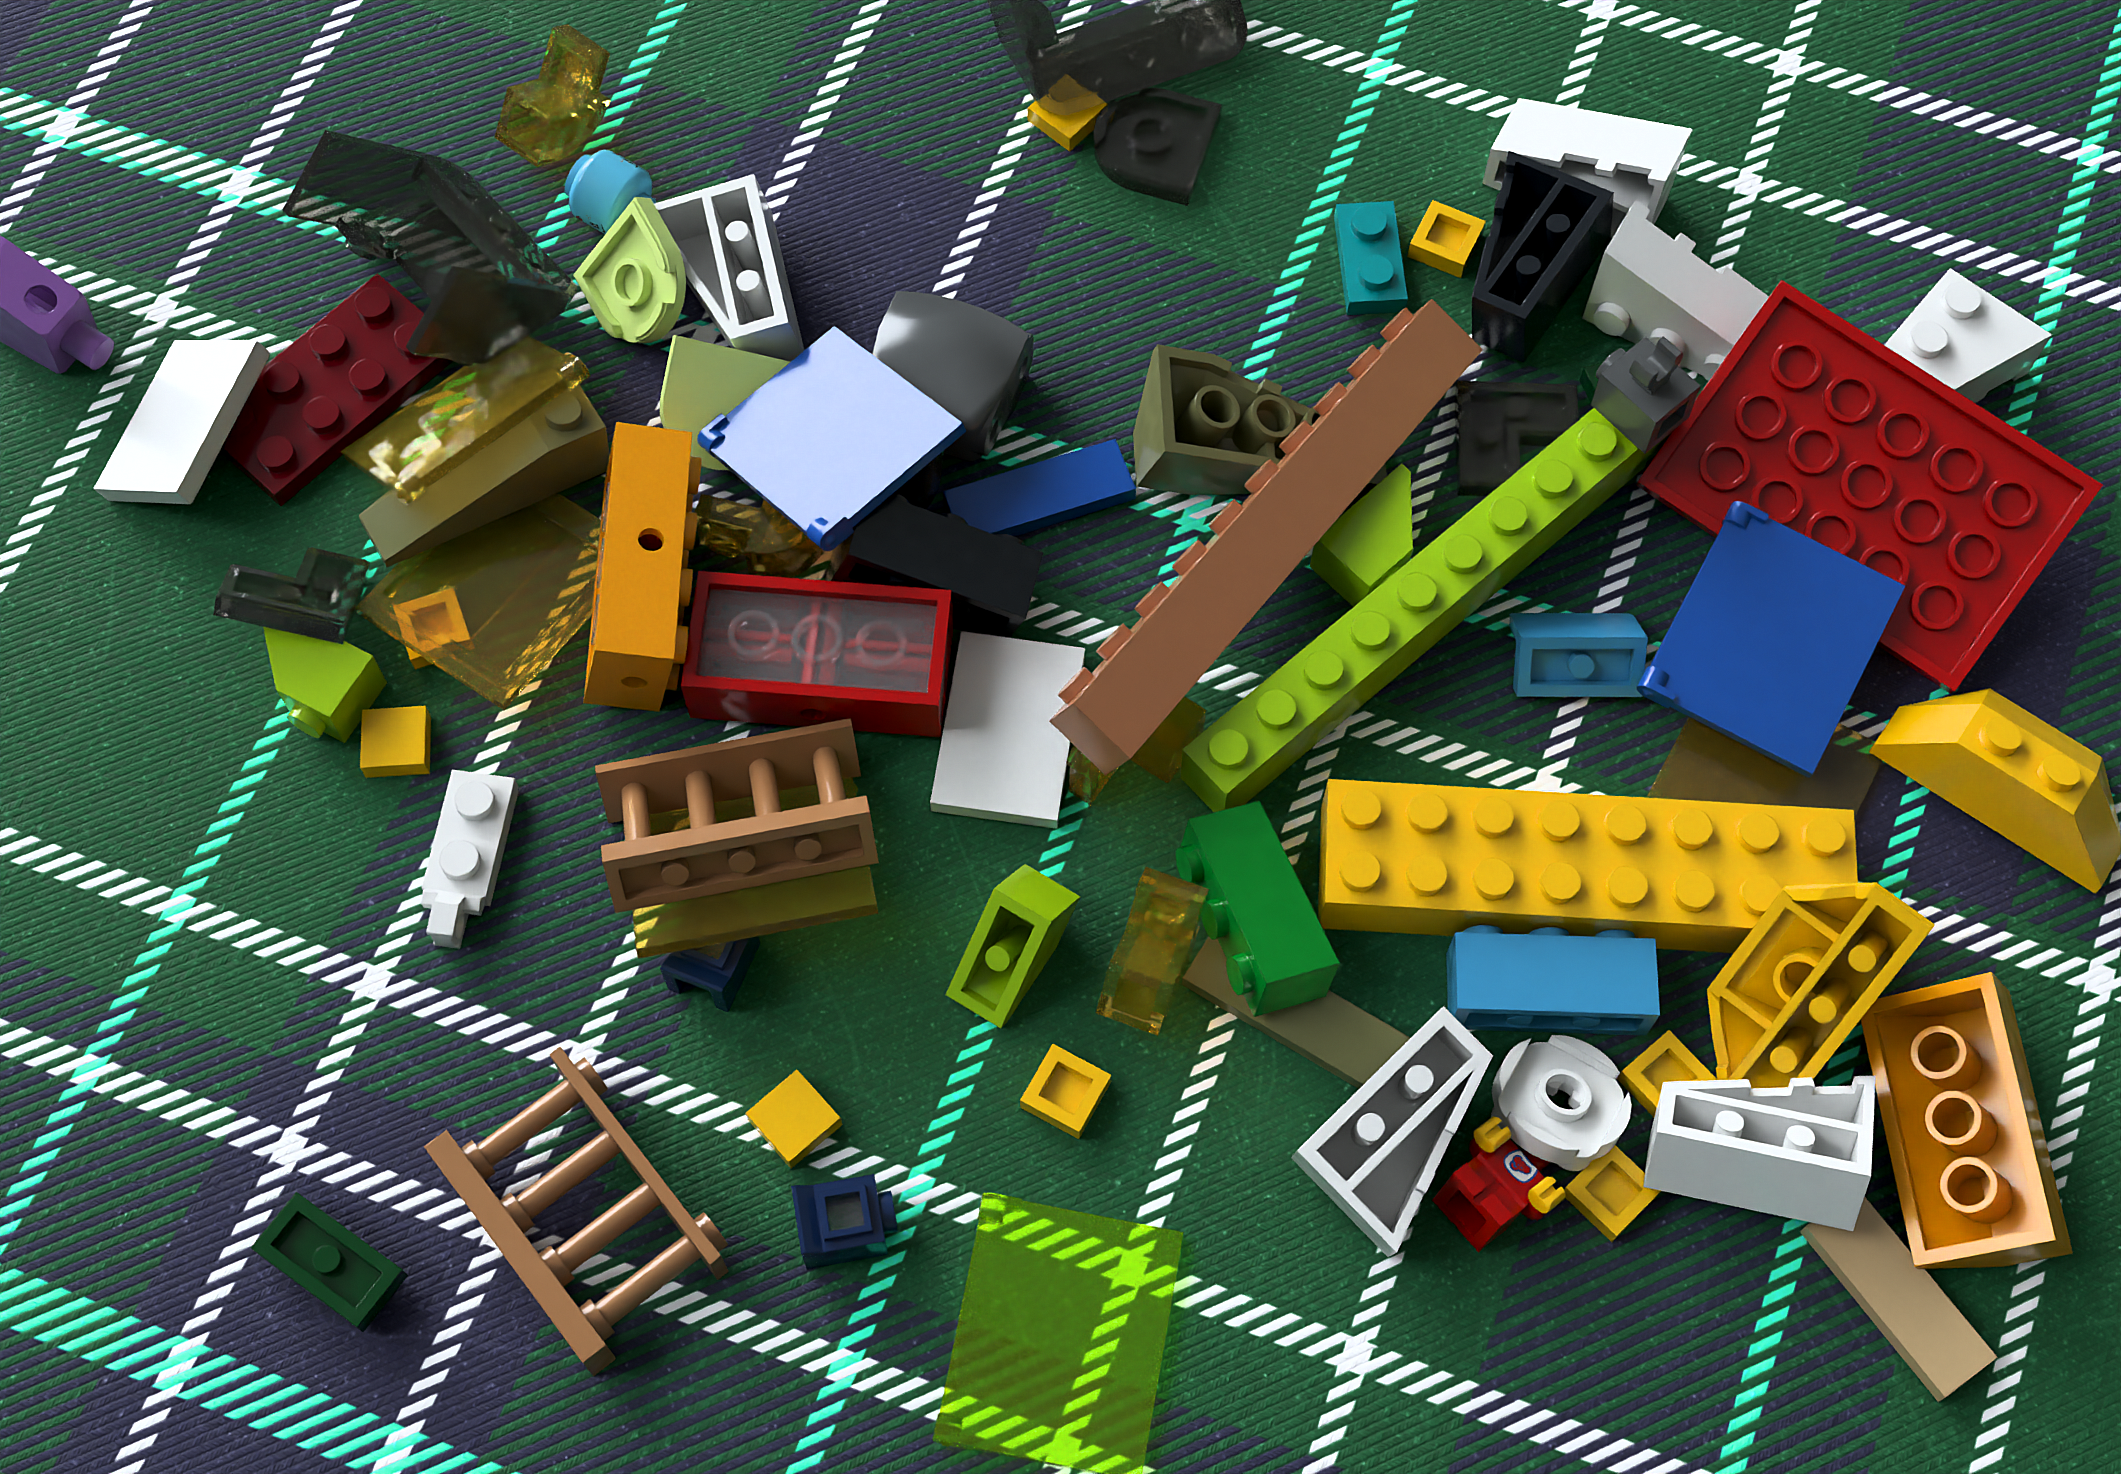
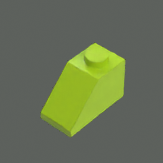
(1368, 539)
(323, 682)
(1011, 944)

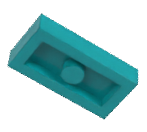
(1370, 258)

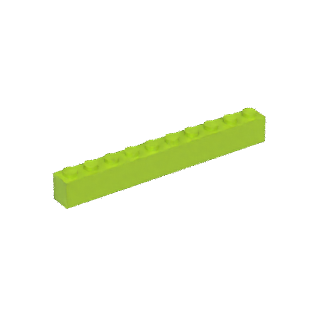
(1409, 612)

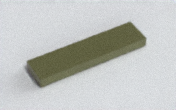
(1322, 1030)

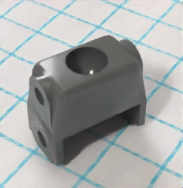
(960, 360)

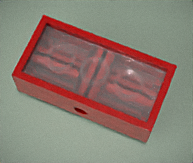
(818, 653)

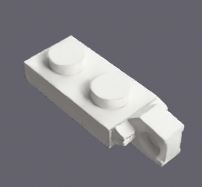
(466, 852)

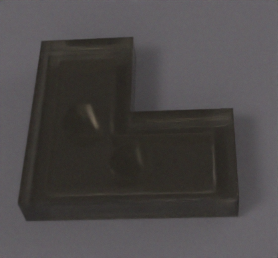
(1500, 417)
(312, 604)

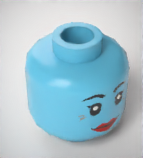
(604, 187)

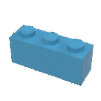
(1553, 981)

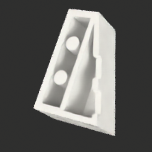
(1607, 150)
(736, 265)
(1662, 289)
(1968, 338)
(1392, 1133)
(1766, 1149)

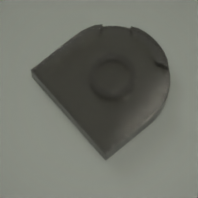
(1156, 142)

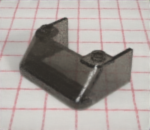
(1115, 52)
(446, 233)

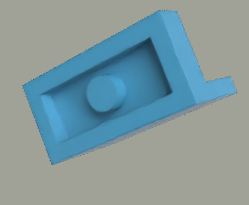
(1578, 654)

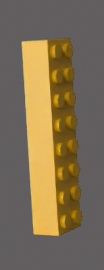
(1567, 861)

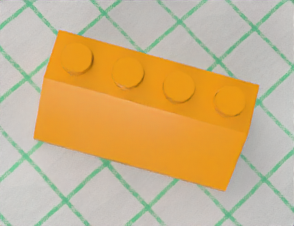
(1964, 1127)

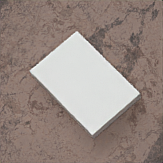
(182, 421)
(997, 740)

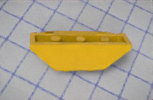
(2011, 777)
(1807, 979)

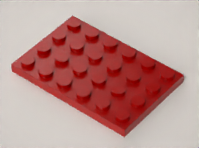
(1879, 468)

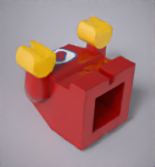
(1496, 1187)

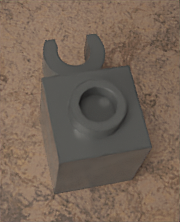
(1645, 392)

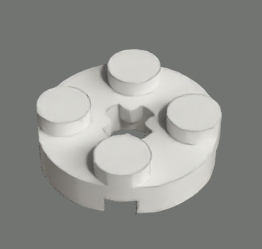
(1551, 1132)

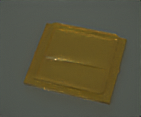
(495, 597)

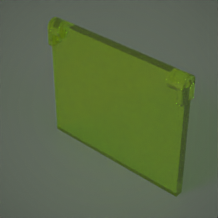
(1059, 1337)

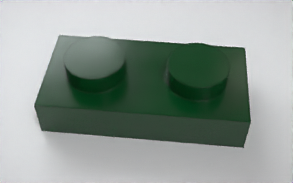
(329, 1261)

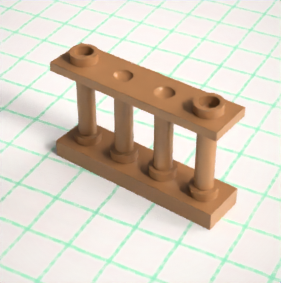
(742, 851)
(551, 1269)

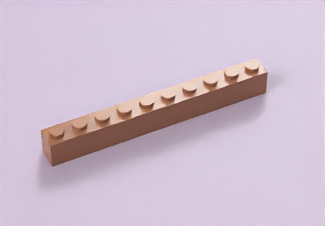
(1263, 539)

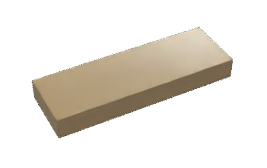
(1902, 1301)

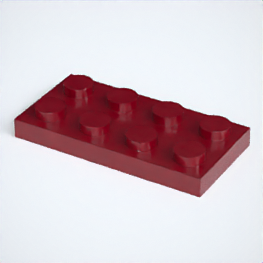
(329, 390)

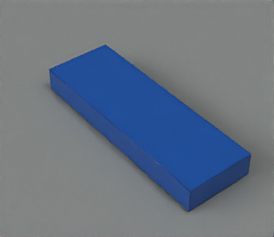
(1045, 491)

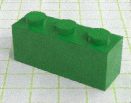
(1257, 909)

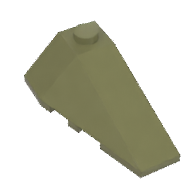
(1209, 426)
(530, 462)

